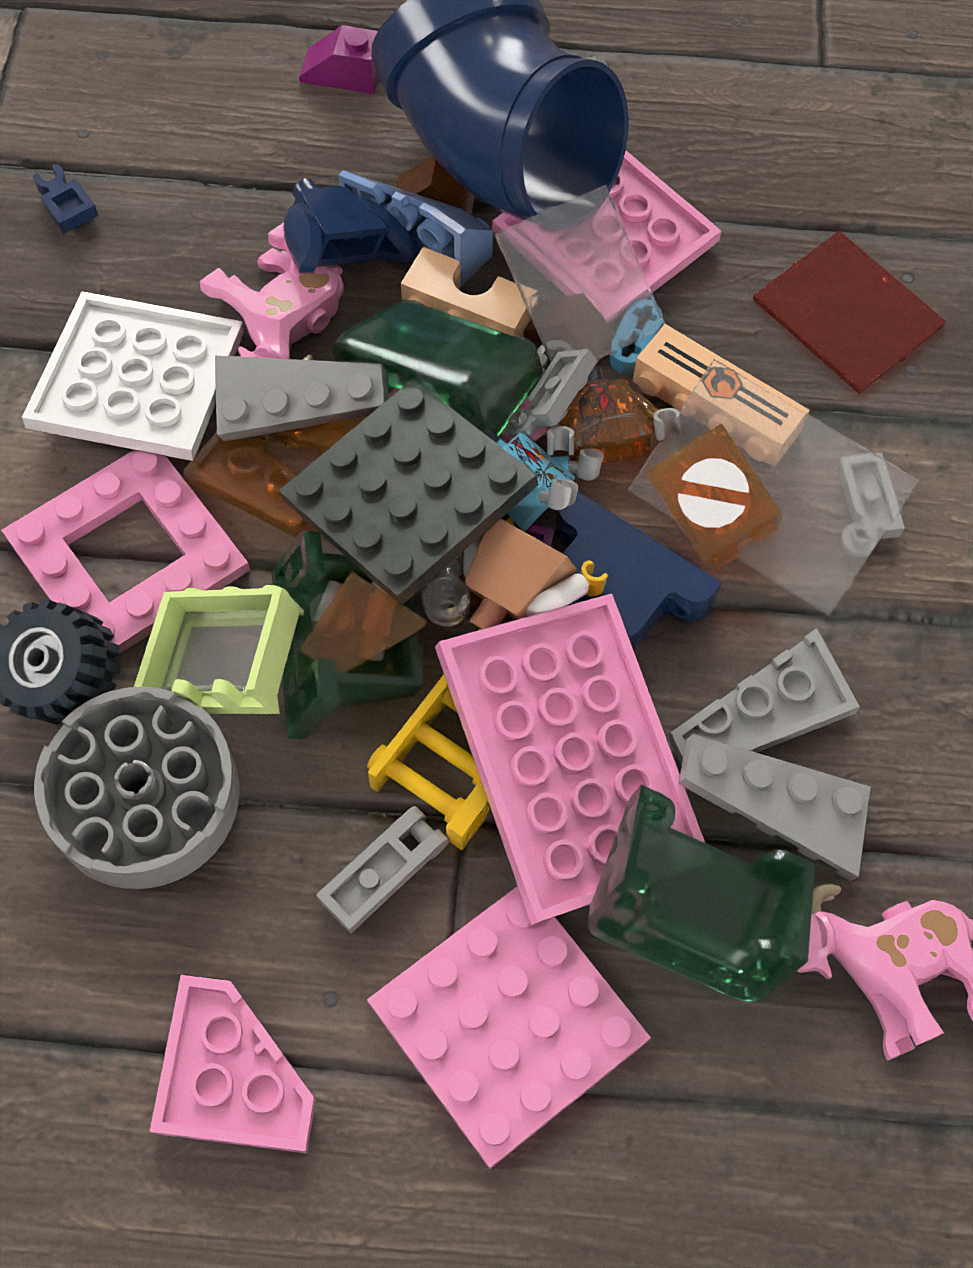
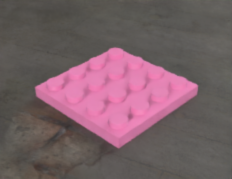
(657, 220)
(507, 1025)

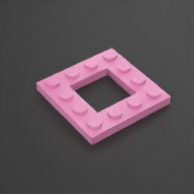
(45, 533)

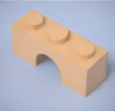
(436, 284)

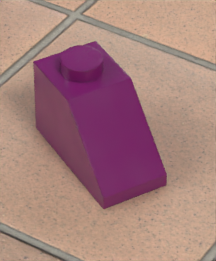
(342, 61)

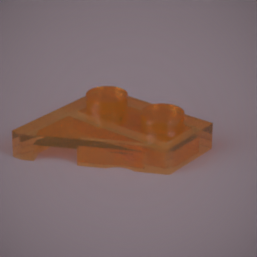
(360, 625)

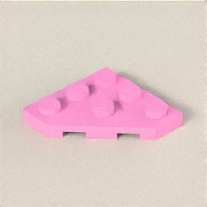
(227, 1075)

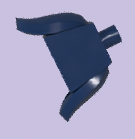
(339, 228)

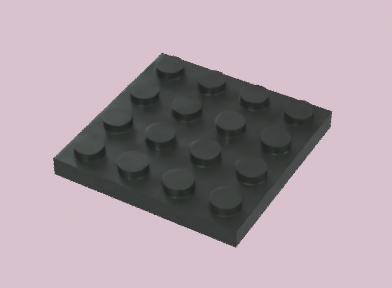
(408, 490)

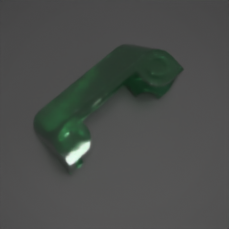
(459, 361)
(700, 907)

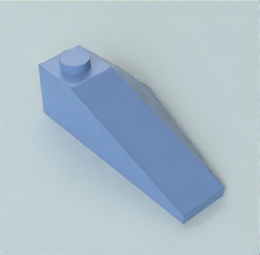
(430, 222)

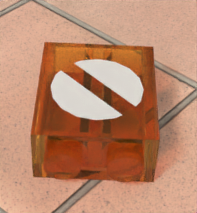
(715, 497)

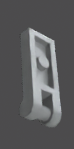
(381, 870)

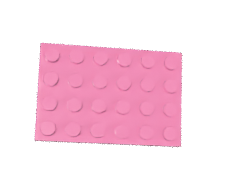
(560, 743)

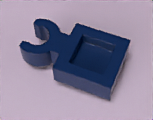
(65, 201)

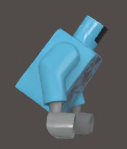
(553, 476)

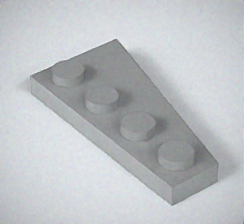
(288, 394)
(780, 702)
(784, 799)

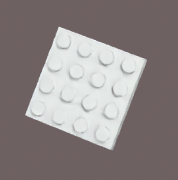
(133, 376)

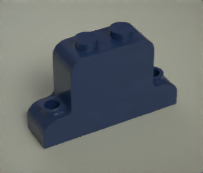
(640, 571)

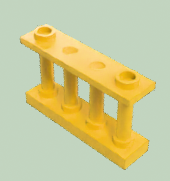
(462, 815)

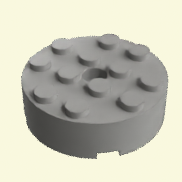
(173, 819)

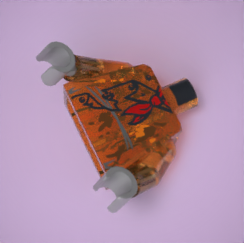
(610, 420)

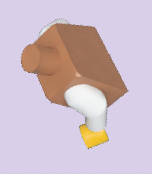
(522, 576)

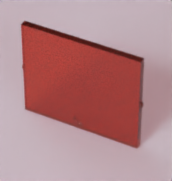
(849, 311)

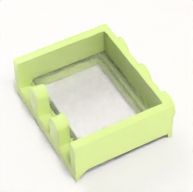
(222, 647)

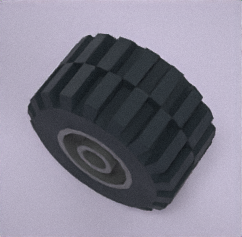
(54, 660)

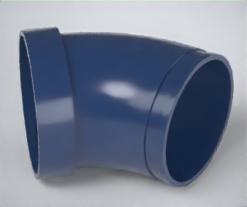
(503, 101)

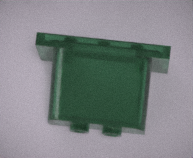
(315, 687)

